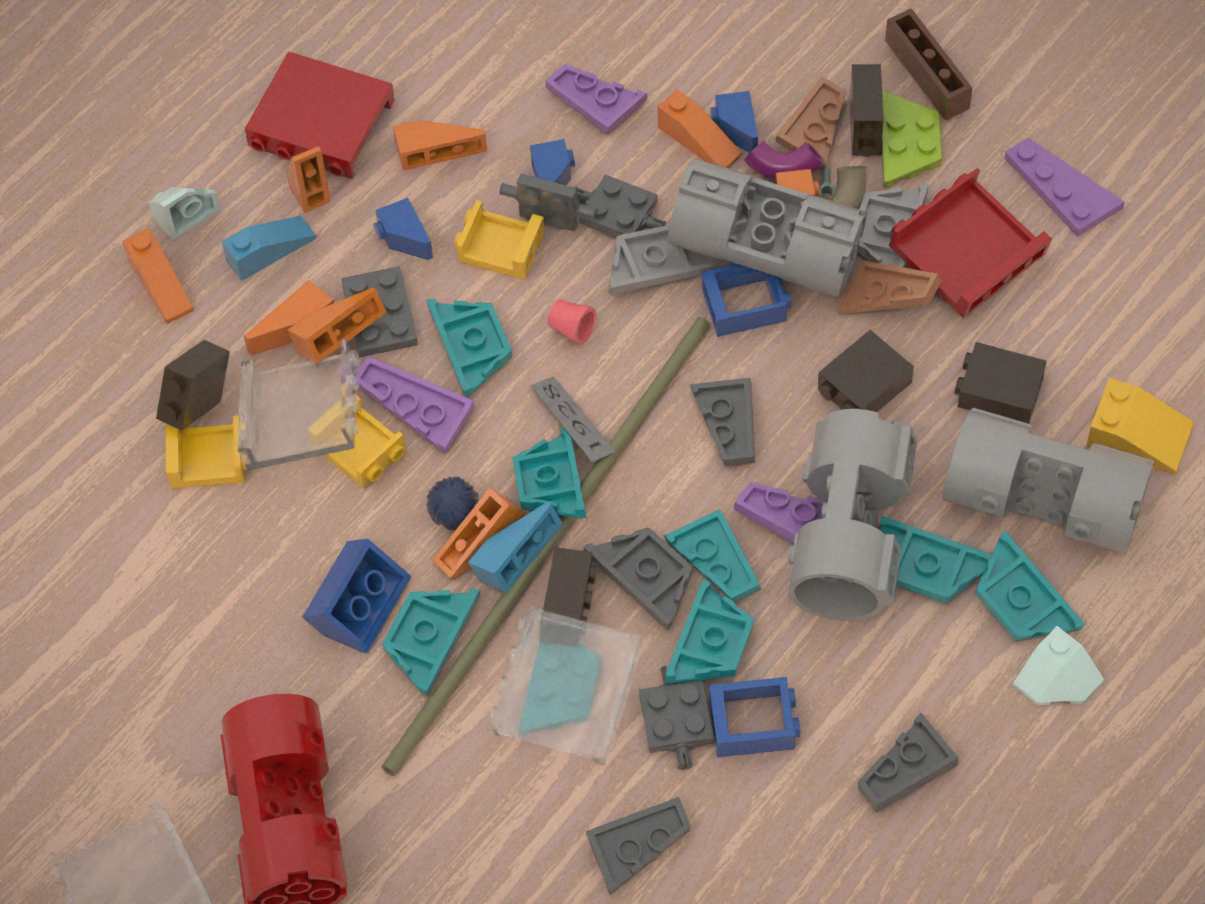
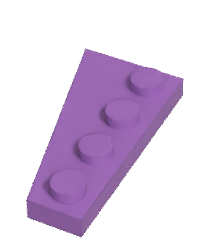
(1064, 189)
(421, 405)

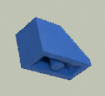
(736, 119)
(552, 161)
(403, 229)

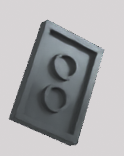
(394, 328)

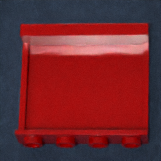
(320, 107)
(968, 243)

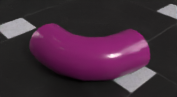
(769, 162)

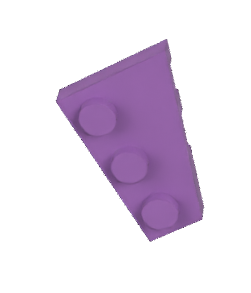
(596, 100)
(777, 509)

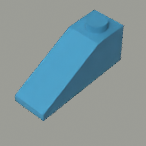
(265, 244)
(513, 549)

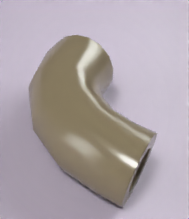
(850, 186)

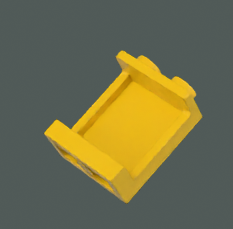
(499, 241)
(373, 451)
(203, 455)

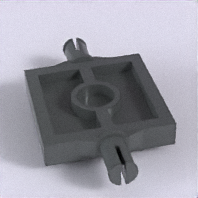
(548, 199)
(620, 207)
(676, 718)

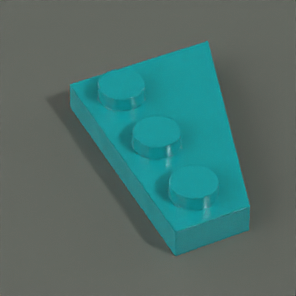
(716, 554)

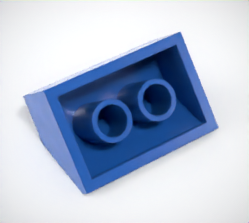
(357, 595)

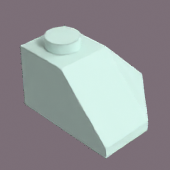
(182, 209)
(1058, 672)

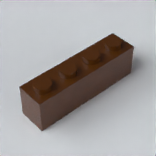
(928, 64)

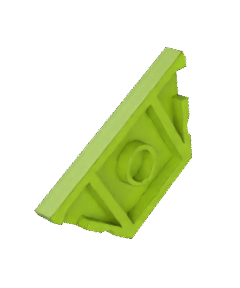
(908, 139)

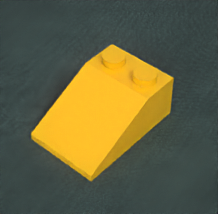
(1140, 425)

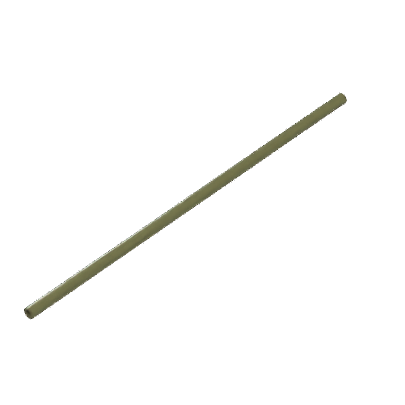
(508, 600)

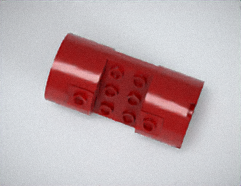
(275, 768)

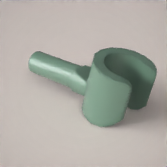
(826, 187)

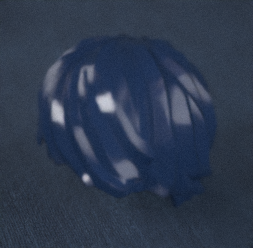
(451, 501)

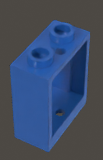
(738, 275)
(754, 742)

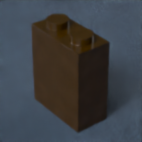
(866, 109)
(865, 375)
(1000, 382)
(192, 384)

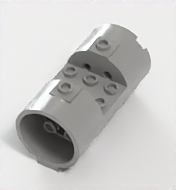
(766, 227)
(1007, 467)
(843, 561)

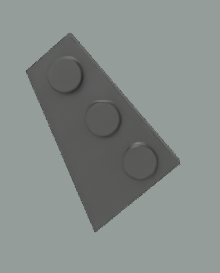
(729, 417)
(911, 763)
(636, 840)

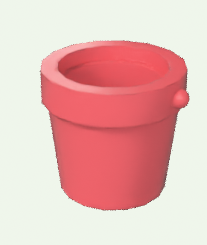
(572, 320)

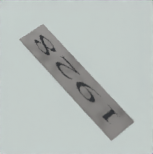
(572, 419)

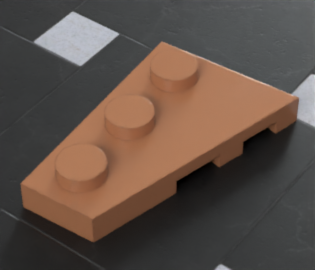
(814, 119)
(887, 287)

